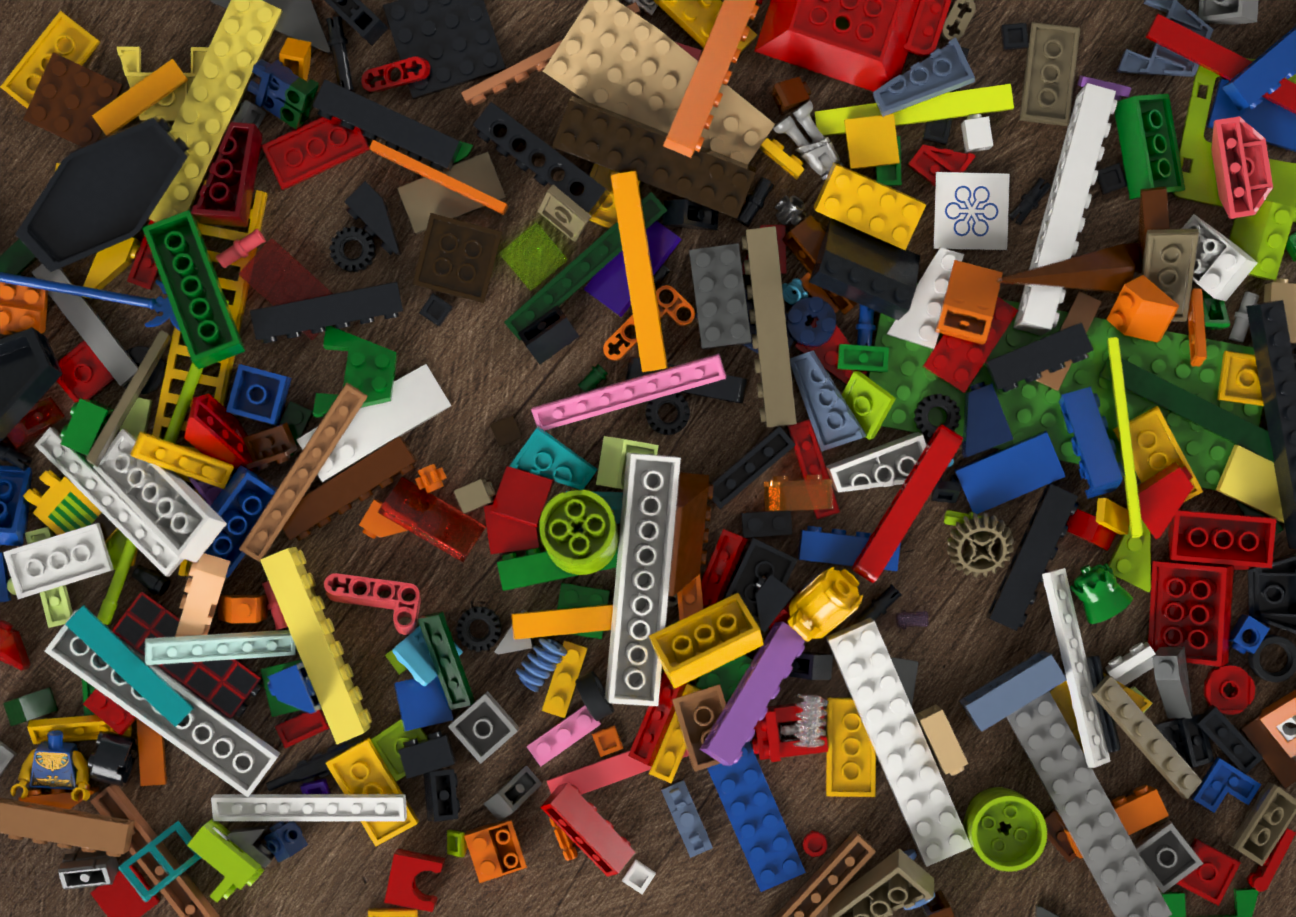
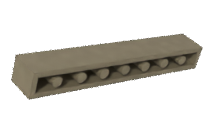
(770, 327)

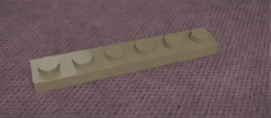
(1146, 737)

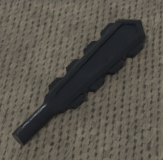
(316, 766)

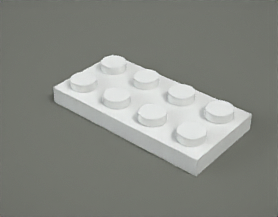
(58, 560)

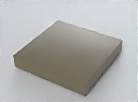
(564, 213)

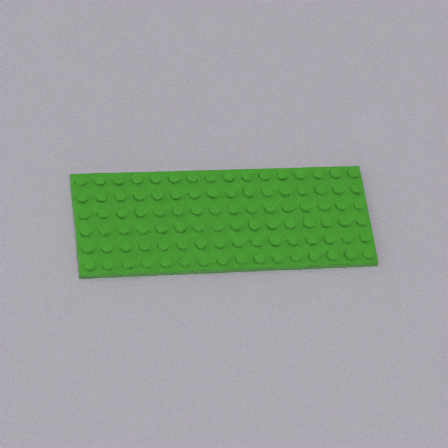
(1037, 409)

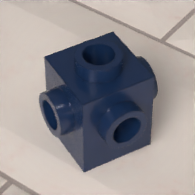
(285, 840)

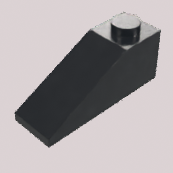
(360, 18)

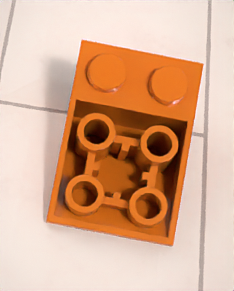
(969, 302)

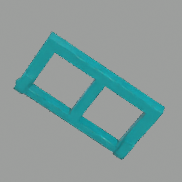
(151, 847)

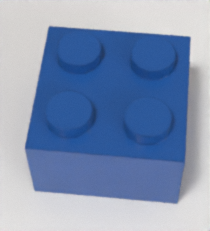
(258, 394)

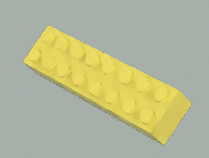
(317, 644)

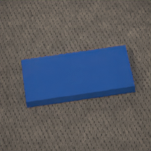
(1267, 118)
(1010, 472)

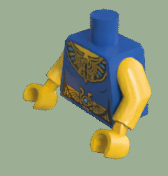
(56, 767)

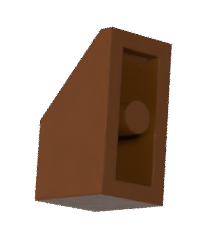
(790, 94)

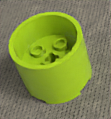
(579, 552)
(1023, 834)

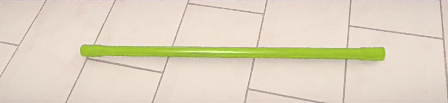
(110, 602)

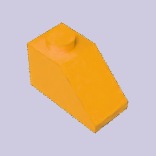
(296, 56)

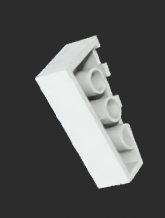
(879, 466)

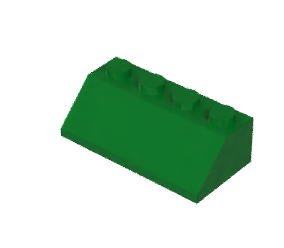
(1149, 144)

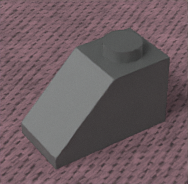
(513, 793)

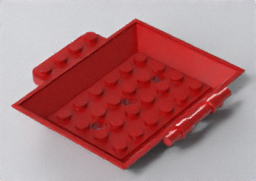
(866, 52)

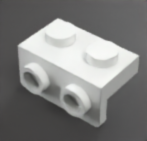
(1133, 664)

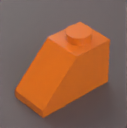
(378, 525)

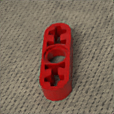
(385, 71)

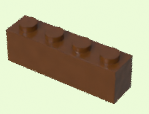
(805, 244)

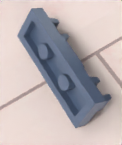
(686, 818)

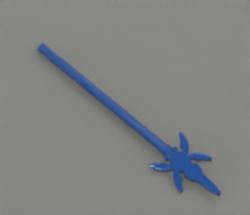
(158, 304)

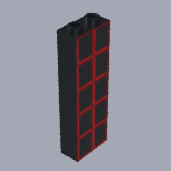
(219, 682)

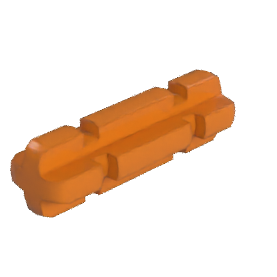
(565, 842)

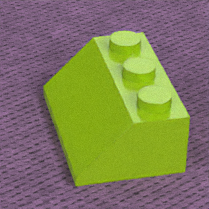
(1264, 237)

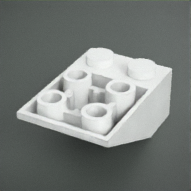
(1218, 262)

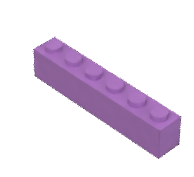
(753, 694)

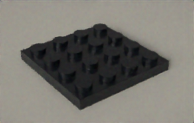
(448, 34)

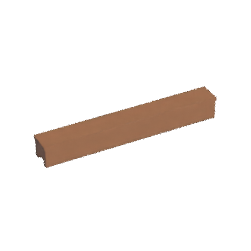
(182, 891)

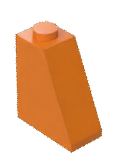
(242, 608)

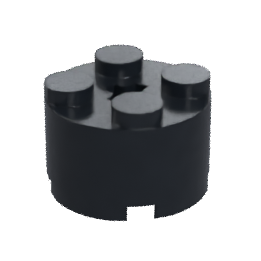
(113, 758)

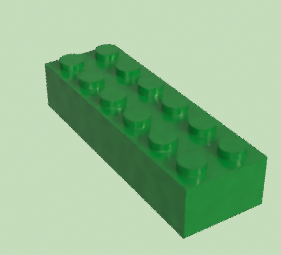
(193, 289)

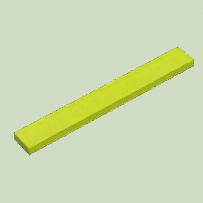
(938, 108)
(1125, 437)

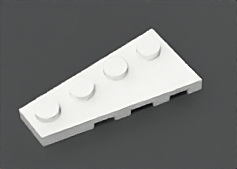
(921, 320)

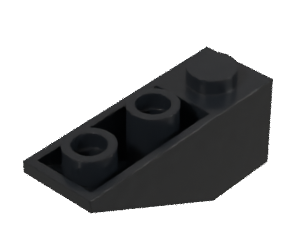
(372, 209)

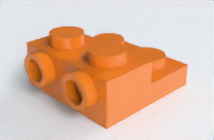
(22, 308)

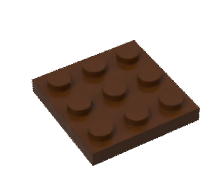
(69, 98)

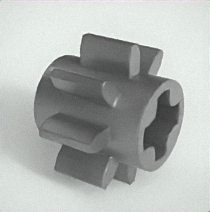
(790, 210)

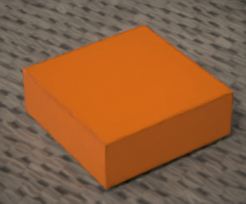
(607, 740)

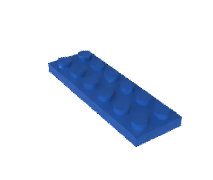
(756, 820)

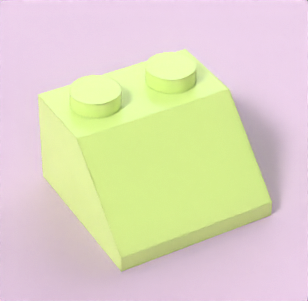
(613, 459)

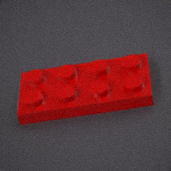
(960, 360)

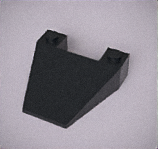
(1274, 593)

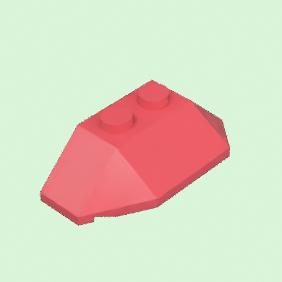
(1240, 167)

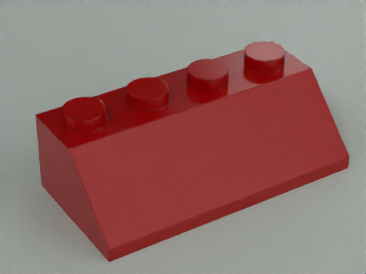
(1222, 538)

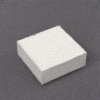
(638, 876)

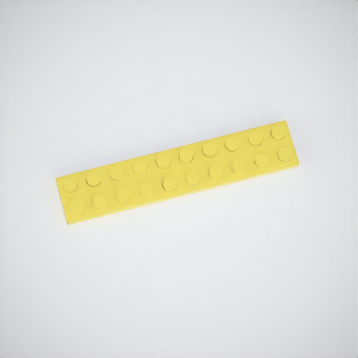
(216, 97)

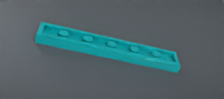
(129, 666)

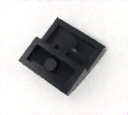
(1187, 740)

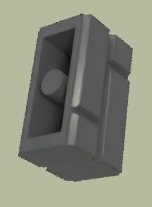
(87, 869)

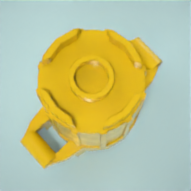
(824, 604)

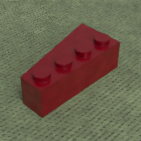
(231, 180)

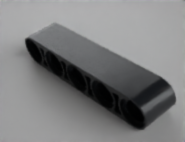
(728, 389)

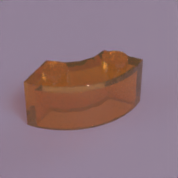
(798, 494)

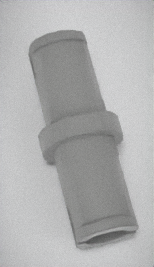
(1241, 321)

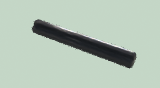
(1107, 721)

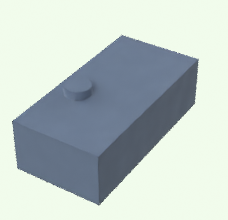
(1012, 690)

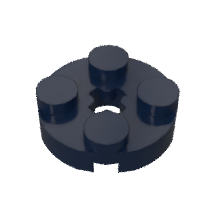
(807, 334)

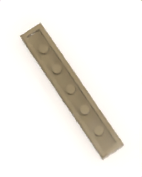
(128, 398)

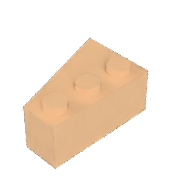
(202, 595)

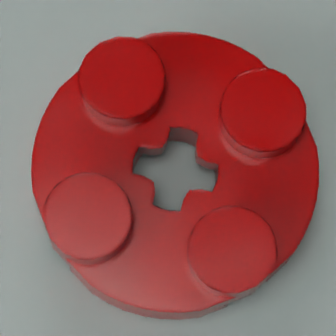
(1238, 700)

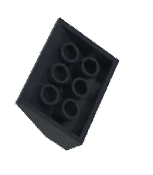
(866, 270)

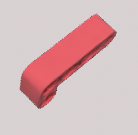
(371, 598)

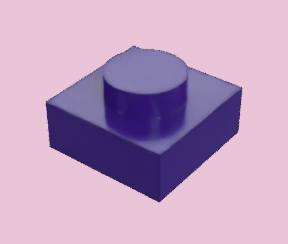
(316, 787)

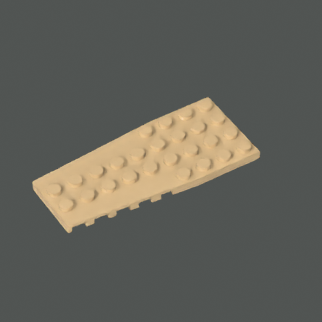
(643, 74)

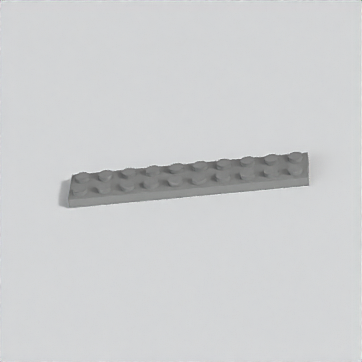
(1086, 810)

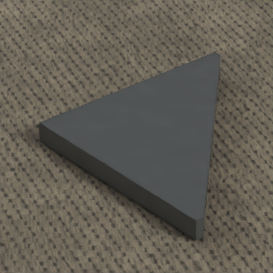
(296, 21)

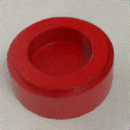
(815, 843)

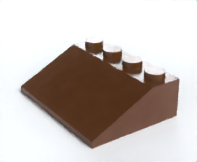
(689, 529)

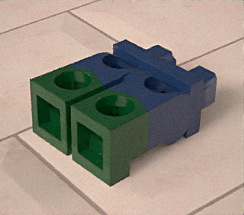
(283, 92)

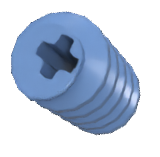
(541, 663)

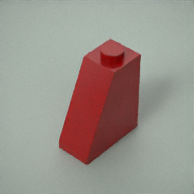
(1163, 496)

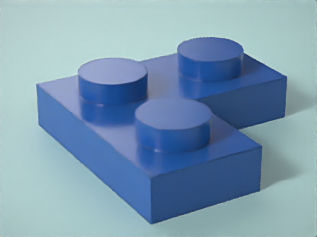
(1223, 779)

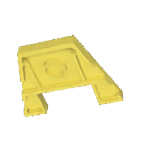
(170, 105)

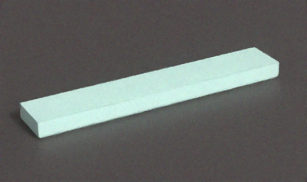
(219, 647)

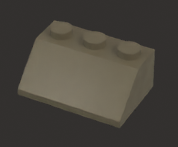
(1264, 823)

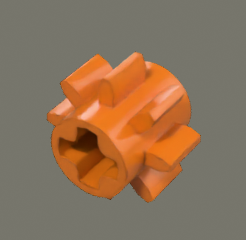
(430, 478)

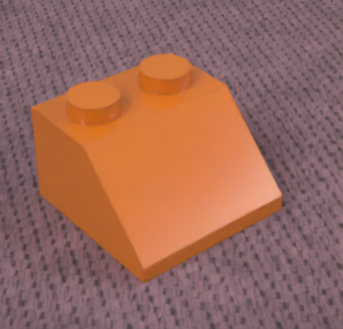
(1142, 310)

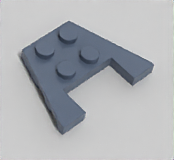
(1162, 60)

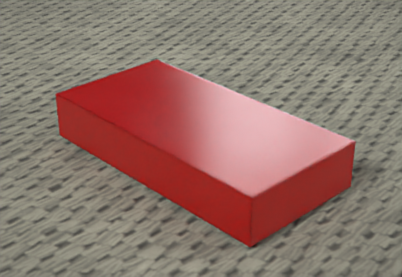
(301, 727)

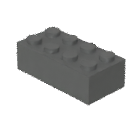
(720, 296)

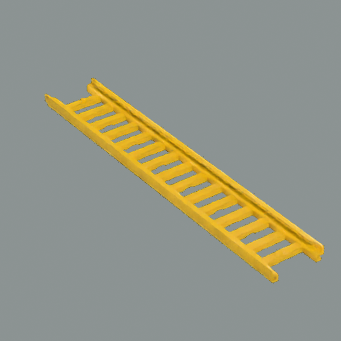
(237, 311)

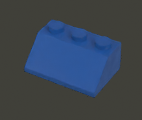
(294, 688)

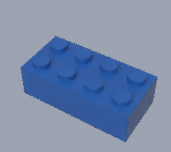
(240, 508)

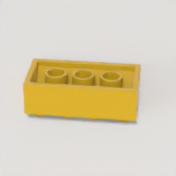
(706, 640)

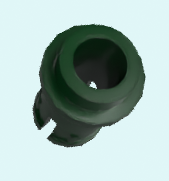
(593, 378)

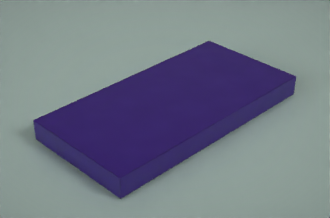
(611, 282)

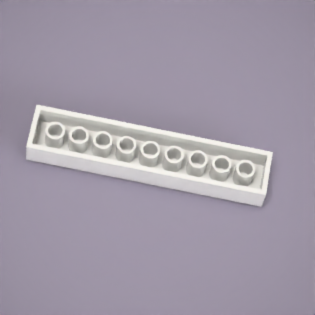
(1066, 203)
(642, 577)
(203, 734)
(898, 741)

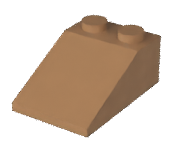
(696, 717)

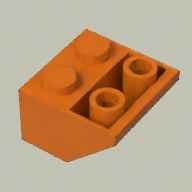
(495, 850)

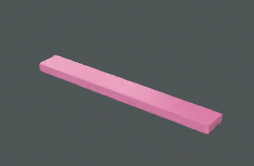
(629, 392)

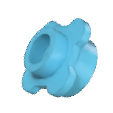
(788, 294)

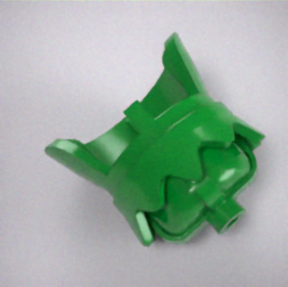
(1100, 593)

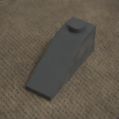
(1173, 681)

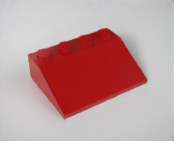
(1192, 609)

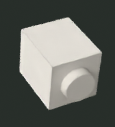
(976, 133)

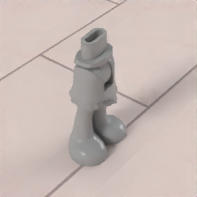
(820, 152)

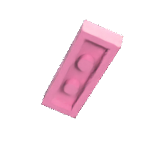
(562, 735)

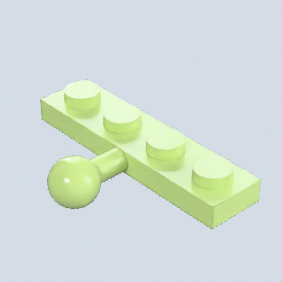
(56, 600)

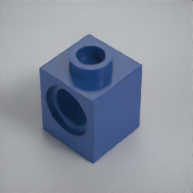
(1257, 630)

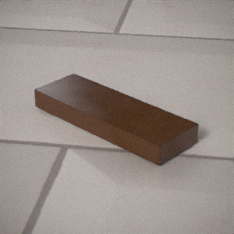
(1272, 752)

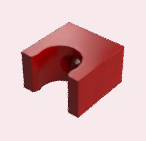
(402, 879)

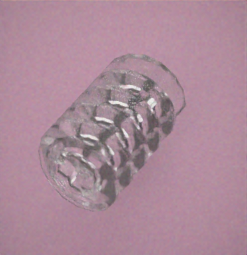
(811, 721)

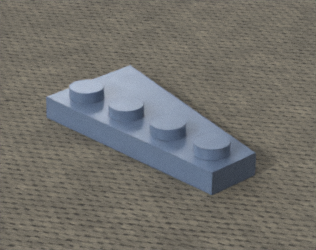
(936, 75)
(828, 411)

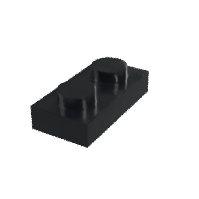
(766, 523)

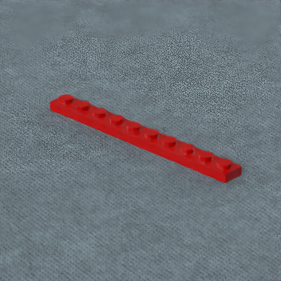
(713, 589)

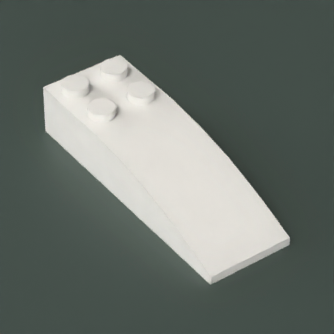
(413, 402)
(161, 499)

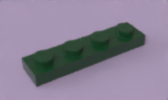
(446, 660)

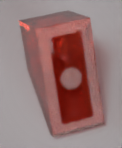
(35, 422)

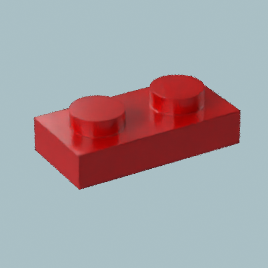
(109, 712)

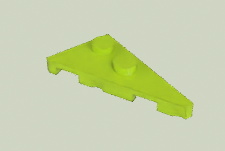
(1133, 559)

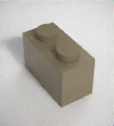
(475, 495)

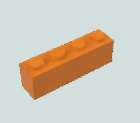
(1134, 811)

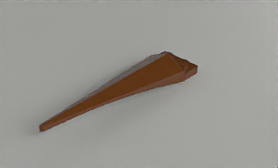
(1096, 271)

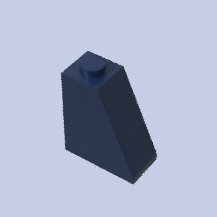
(983, 420)

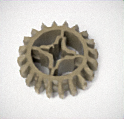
(977, 557)

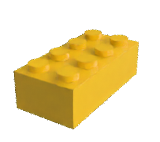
(869, 206)

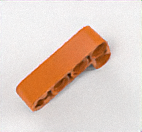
(670, 309)

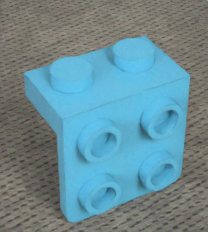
(416, 657)

